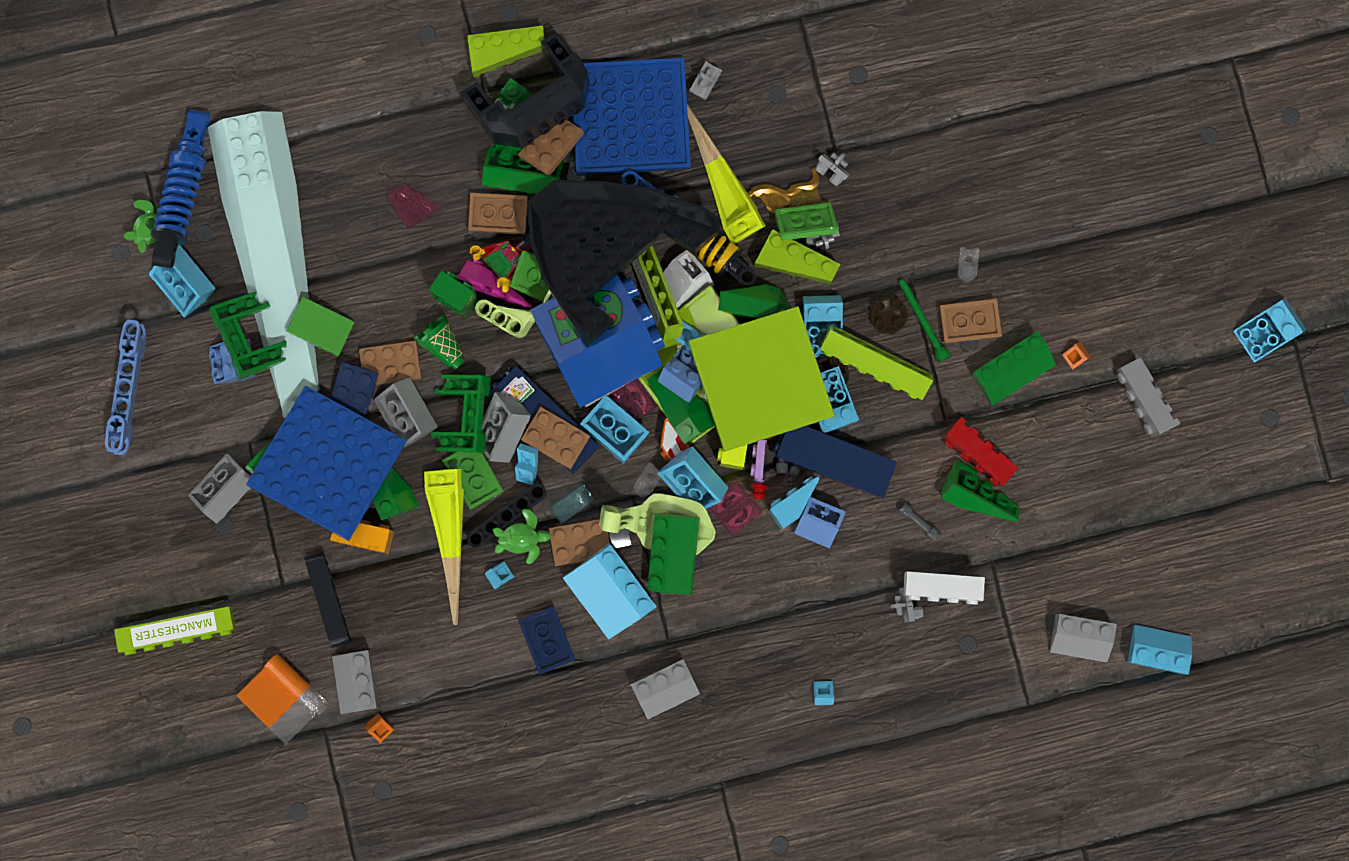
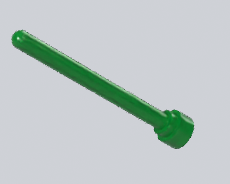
(941, 352)

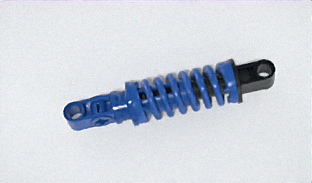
(180, 190)

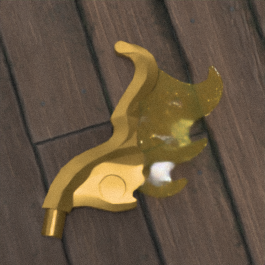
(797, 195)

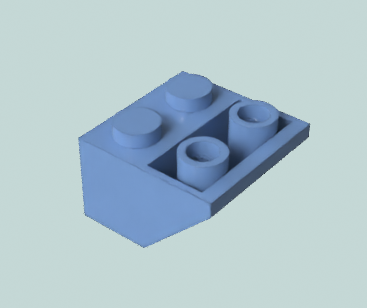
(221, 364)
(681, 375)
(819, 522)

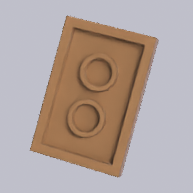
(550, 149)
(498, 213)
(970, 321)
(392, 362)
(555, 438)
(577, 542)

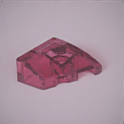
(410, 206)

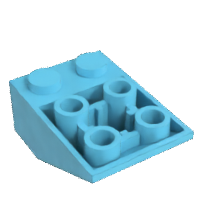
(818, 315)
(1269, 330)
(840, 401)
(790, 509)

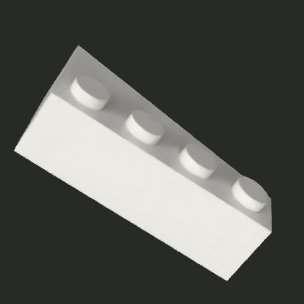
(944, 587)

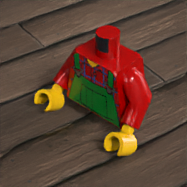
(502, 259)

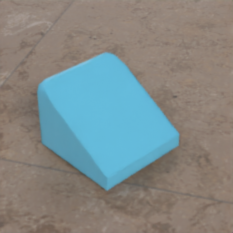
(499, 575)
(823, 693)

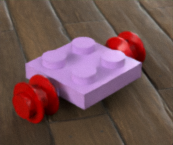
(757, 470)

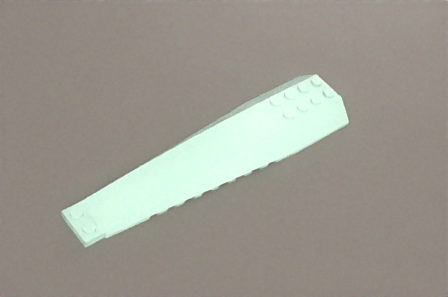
(266, 227)

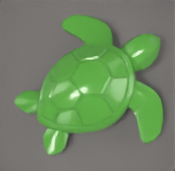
(143, 226)
(522, 537)

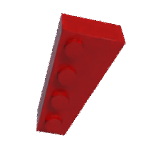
(979, 452)

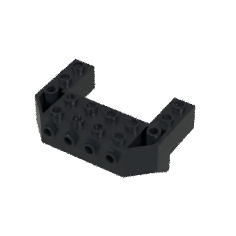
(540, 111)

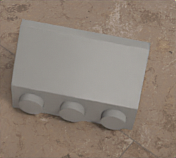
(405, 411)
(503, 427)
(220, 488)
(1082, 637)
(355, 682)
(665, 689)

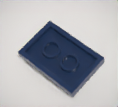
(355, 388)
(546, 640)

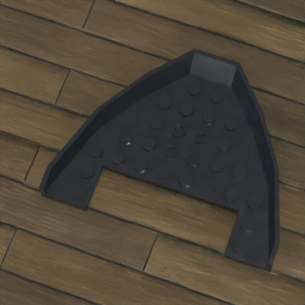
(597, 229)

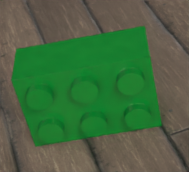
(453, 294)

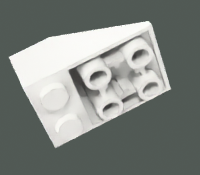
(686, 278)

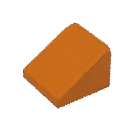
(1076, 355)
(379, 728)

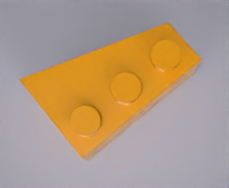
(369, 537)

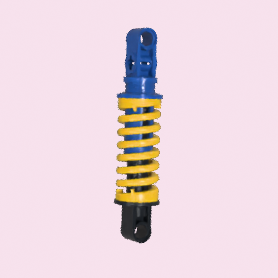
(728, 256)

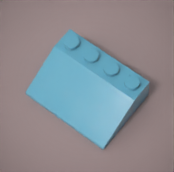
(609, 591)

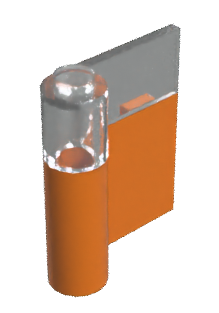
(282, 699)

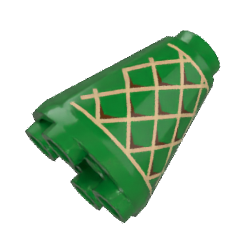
(441, 342)

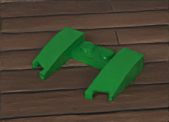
(226, 318)
(470, 438)

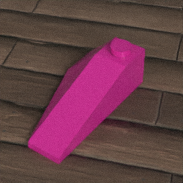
(486, 282)

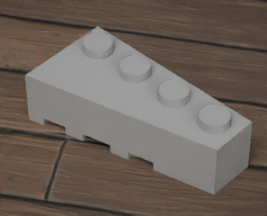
(1146, 398)

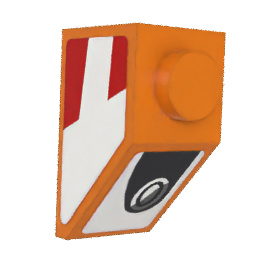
(671, 442)

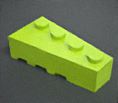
(503, 47)
(795, 260)

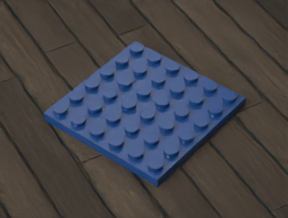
(634, 118)
(326, 463)

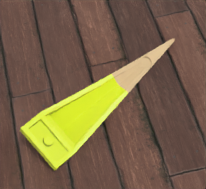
(735, 206)
(445, 501)

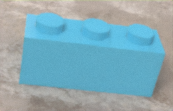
(184, 283)
(614, 429)
(693, 478)
(1160, 650)

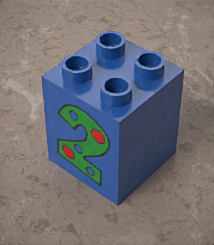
(613, 358)

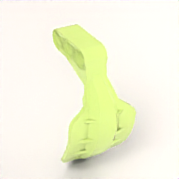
(512, 316)
(641, 518)

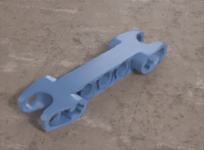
(131, 352)

